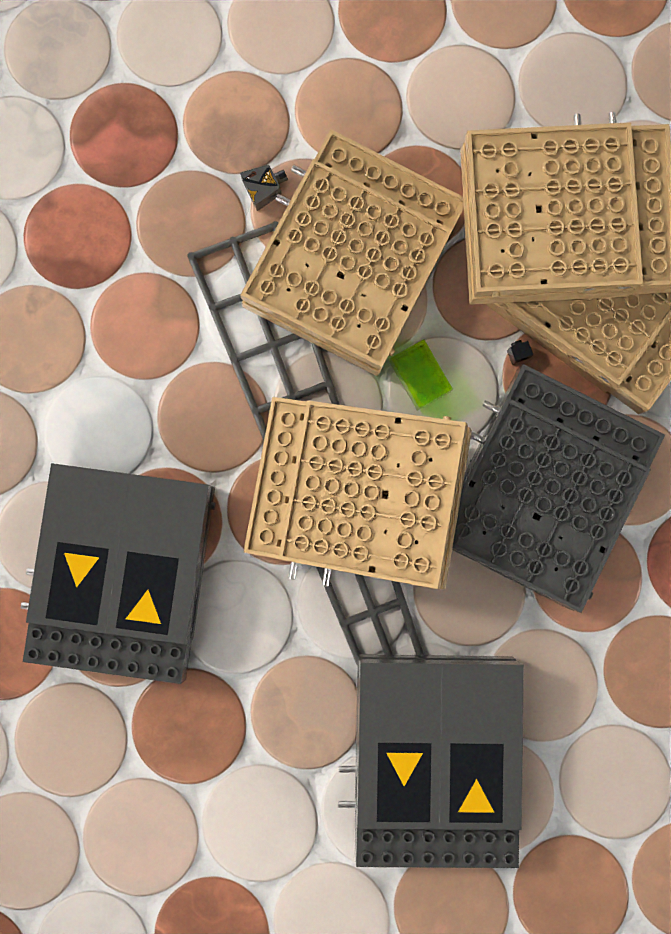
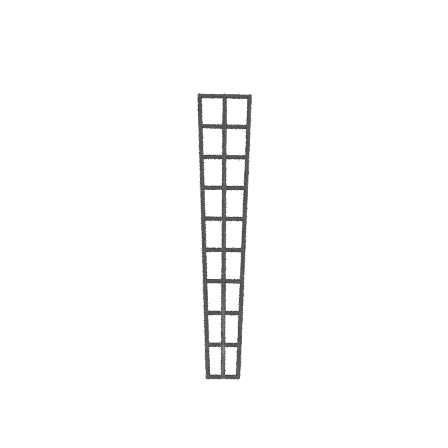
(257, 410)

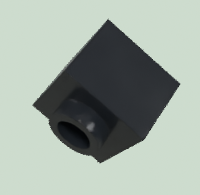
(519, 351)

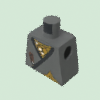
(263, 184)

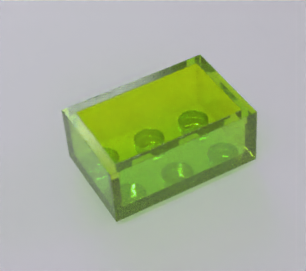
(420, 375)

